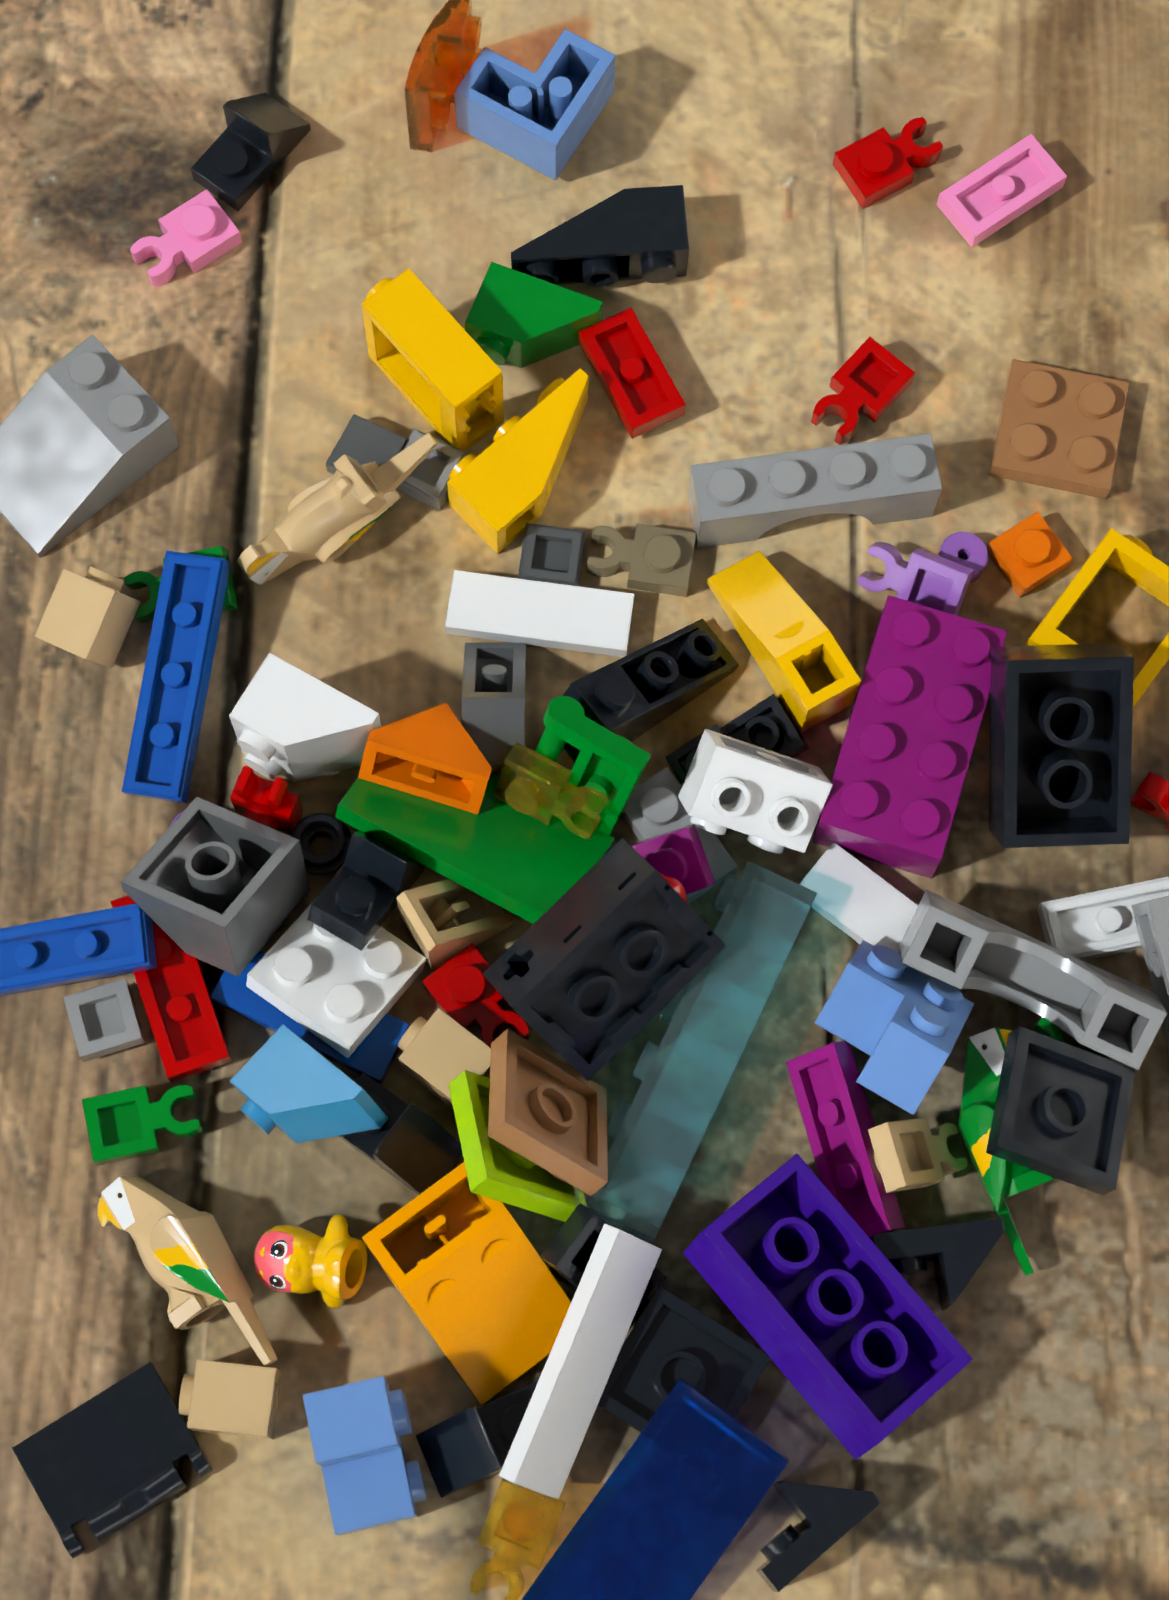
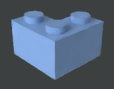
(541, 113)
(898, 1020)
(362, 1454)

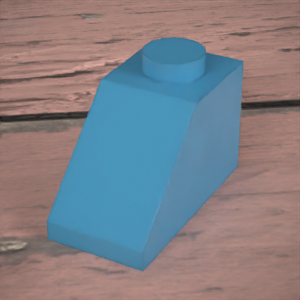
(303, 1092)

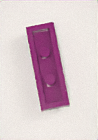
(838, 1133)

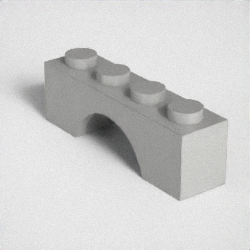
(869, 479)
(1065, 990)

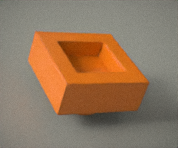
(1029, 554)

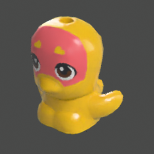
(304, 1262)

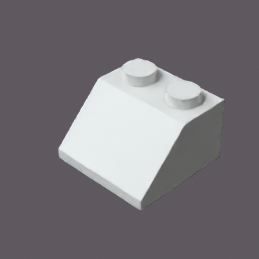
(299, 724)

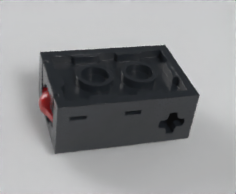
(605, 959)

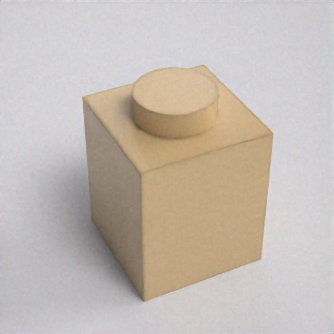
(88, 616)
(439, 1052)
(231, 1399)

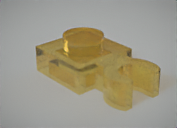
(543, 791)
(519, 1532)

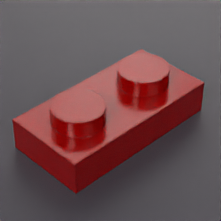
(631, 372)

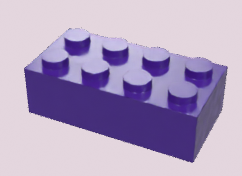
(827, 1306)

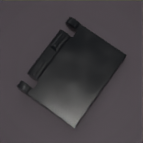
(111, 1458)

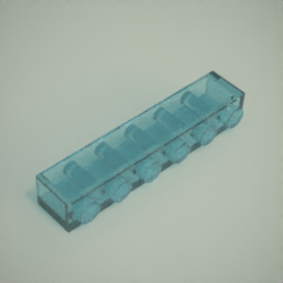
(699, 1051)

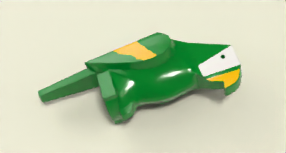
(978, 1098)

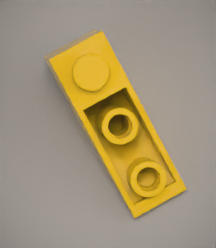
(519, 469)
(786, 641)

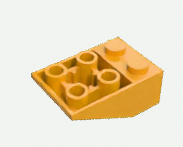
(472, 1282)

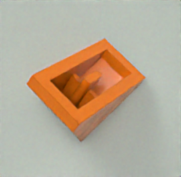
(428, 758)

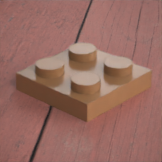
(1059, 429)
(548, 1113)

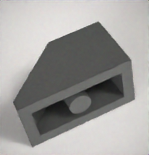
(494, 698)

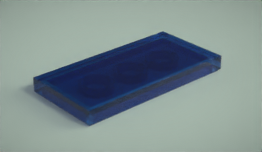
(665, 1507)

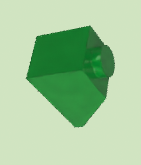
(527, 318)

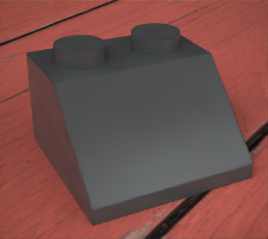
(219, 884)

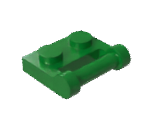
(604, 759)

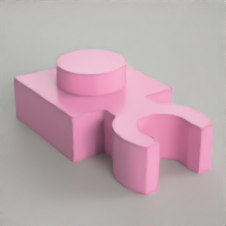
(192, 233)

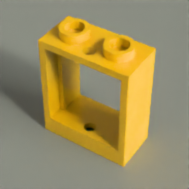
(433, 360)
(1136, 563)

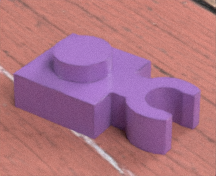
(922, 580)

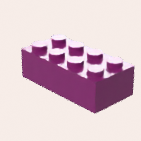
(909, 737)

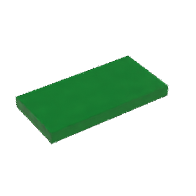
(493, 853)

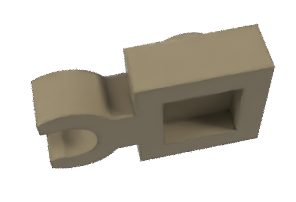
(655, 559)

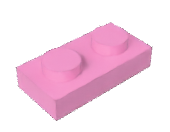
(1001, 190)

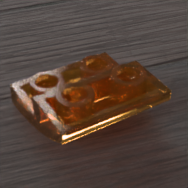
(437, 70)

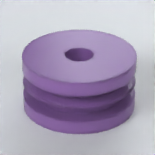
(968, 547)

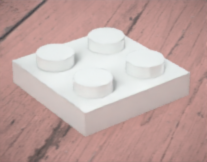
(332, 984)

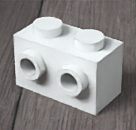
(753, 793)

